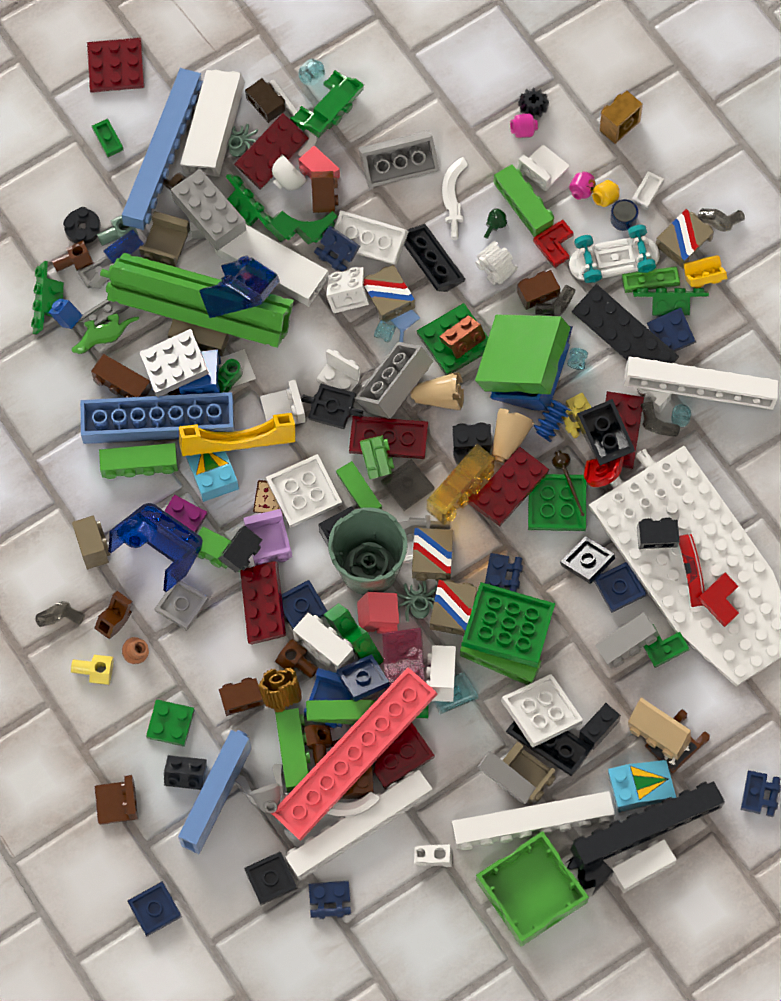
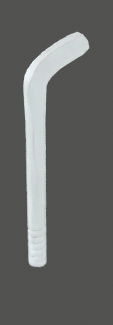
(312, 138)

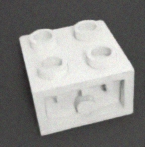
(543, 167)
(346, 290)
(340, 372)
(284, 402)

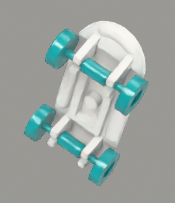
(614, 257)

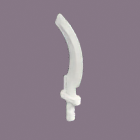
(449, 195)
(350, 808)

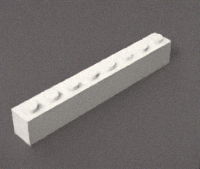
(701, 383)
(532, 820)
(355, 828)

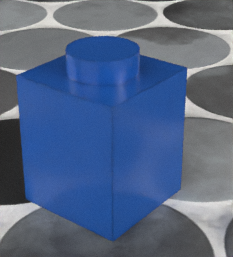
(65, 313)

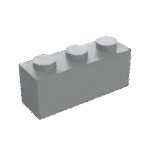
(627, 640)

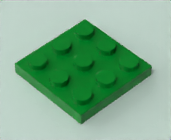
(442, 354)
(554, 506)

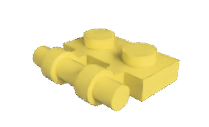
(576, 404)

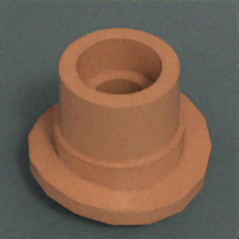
(135, 650)

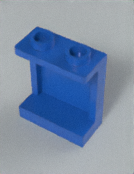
(209, 382)
(328, 687)

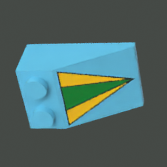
(213, 474)
(640, 784)

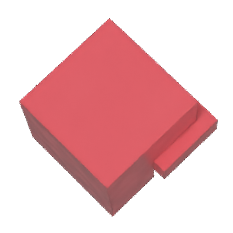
(378, 612)

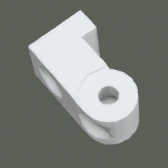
(659, 399)
(433, 855)

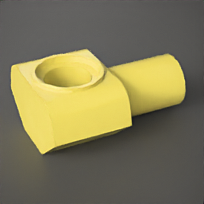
(90, 668)

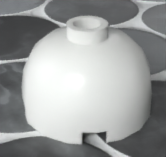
(287, 175)

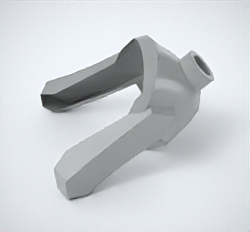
(267, 797)

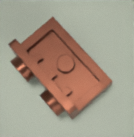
(463, 336)

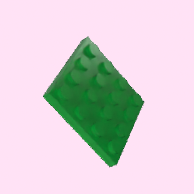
(508, 624)

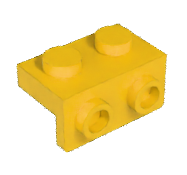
(704, 271)

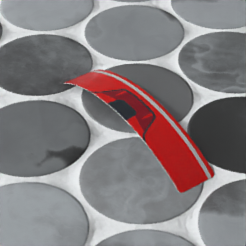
(692, 568)

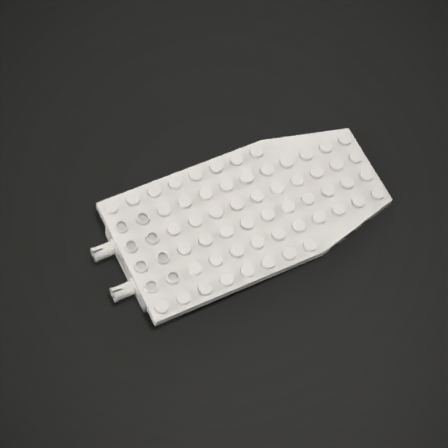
(681, 491)

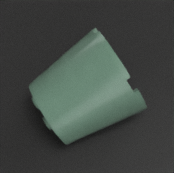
(367, 538)

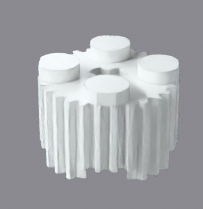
(496, 263)

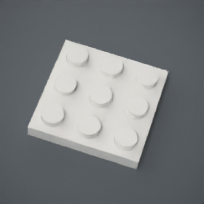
(303, 491)
(541, 710)

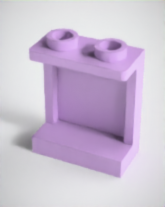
(272, 530)

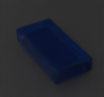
(127, 244)

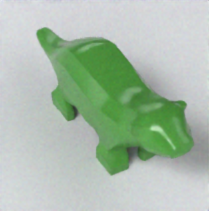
(102, 334)

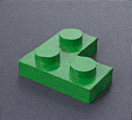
(667, 649)

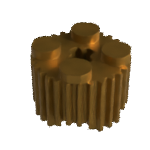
(280, 689)

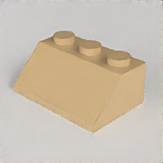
(659, 729)

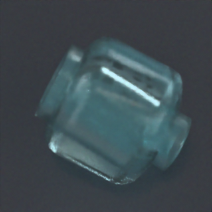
(311, 72)

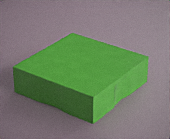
(522, 354)
(532, 889)

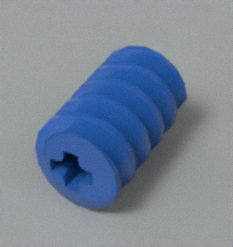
(551, 420)

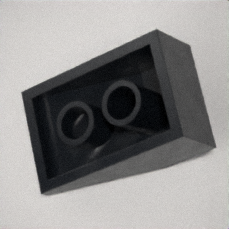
(605, 432)

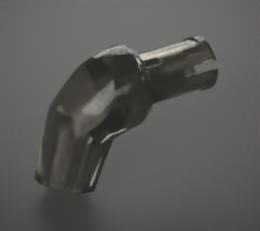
(719, 219)
(559, 305)
(656, 425)
(58, 612)

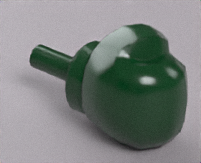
(495, 220)

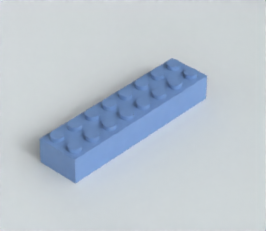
(154, 416)

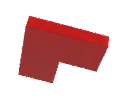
(550, 242)
(715, 599)

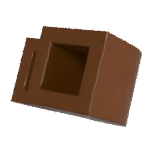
(115, 616)

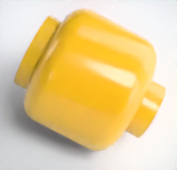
(606, 193)

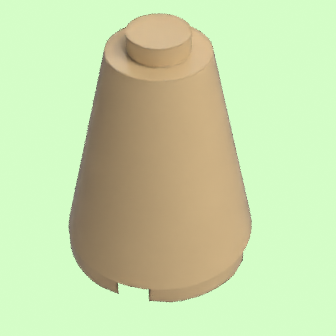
(440, 392)
(509, 434)

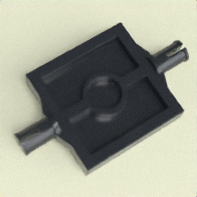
(332, 406)

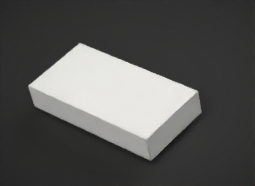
(647, 190)

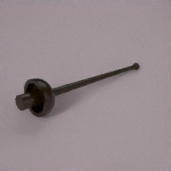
(561, 461)

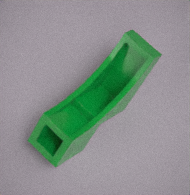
(285, 227)
(346, 627)

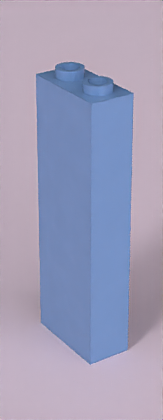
(215, 791)

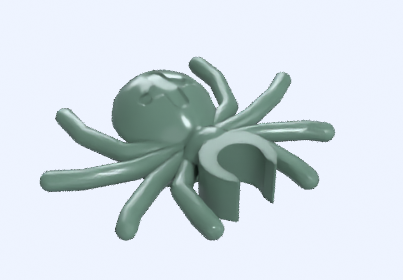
(238, 141)
(417, 601)

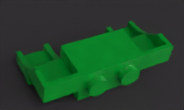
(332, 107)

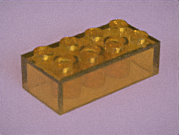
(461, 485)

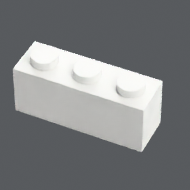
(442, 672)
(643, 865)

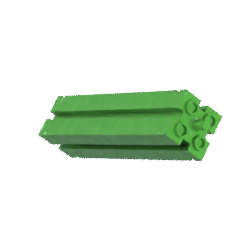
(176, 295)

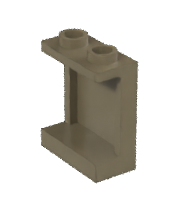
(530, 769)

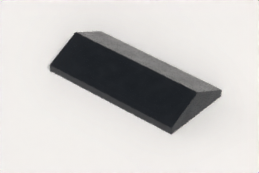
(432, 259)
(563, 751)

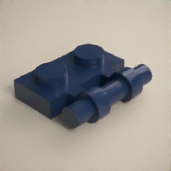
(341, 245)
(497, 570)
(754, 793)
(329, 893)

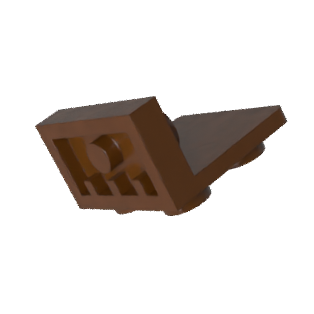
(116, 801)

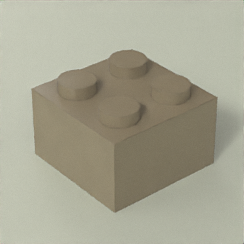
(91, 541)

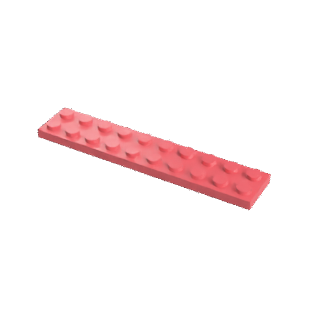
(354, 753)

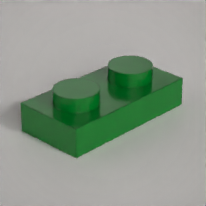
(107, 137)

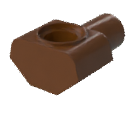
(72, 257)
(299, 662)
(318, 739)

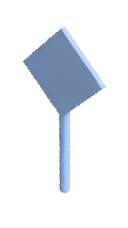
(405, 321)

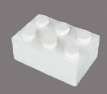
(323, 643)

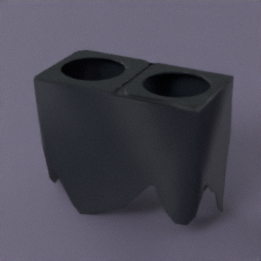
(592, 876)

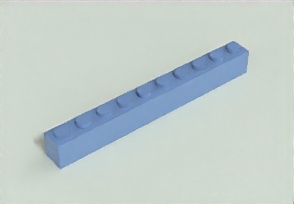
(162, 149)

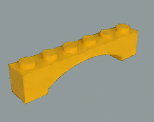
(200, 441)

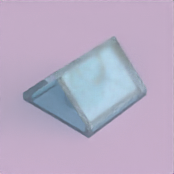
(463, 694)

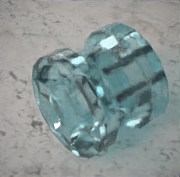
(384, 331)
(577, 358)
(682, 411)

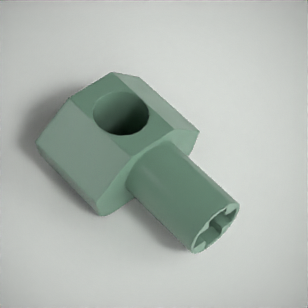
(115, 232)

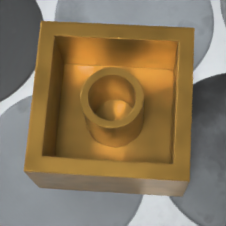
(620, 116)

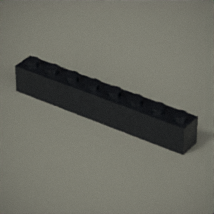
(646, 825)

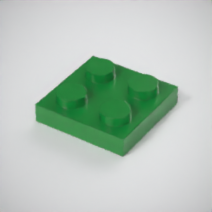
(170, 722)

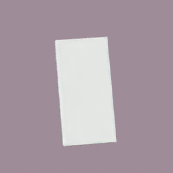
(375, 238)

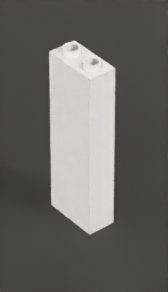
(213, 122)
(297, 274)

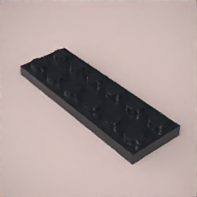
(621, 328)

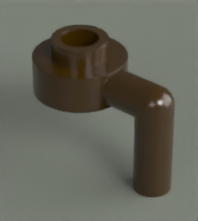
(174, 181)

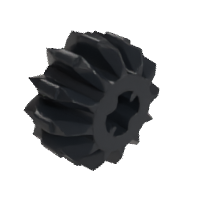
(533, 102)

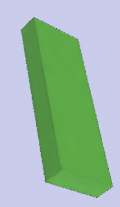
(654, 279)
(357, 487)

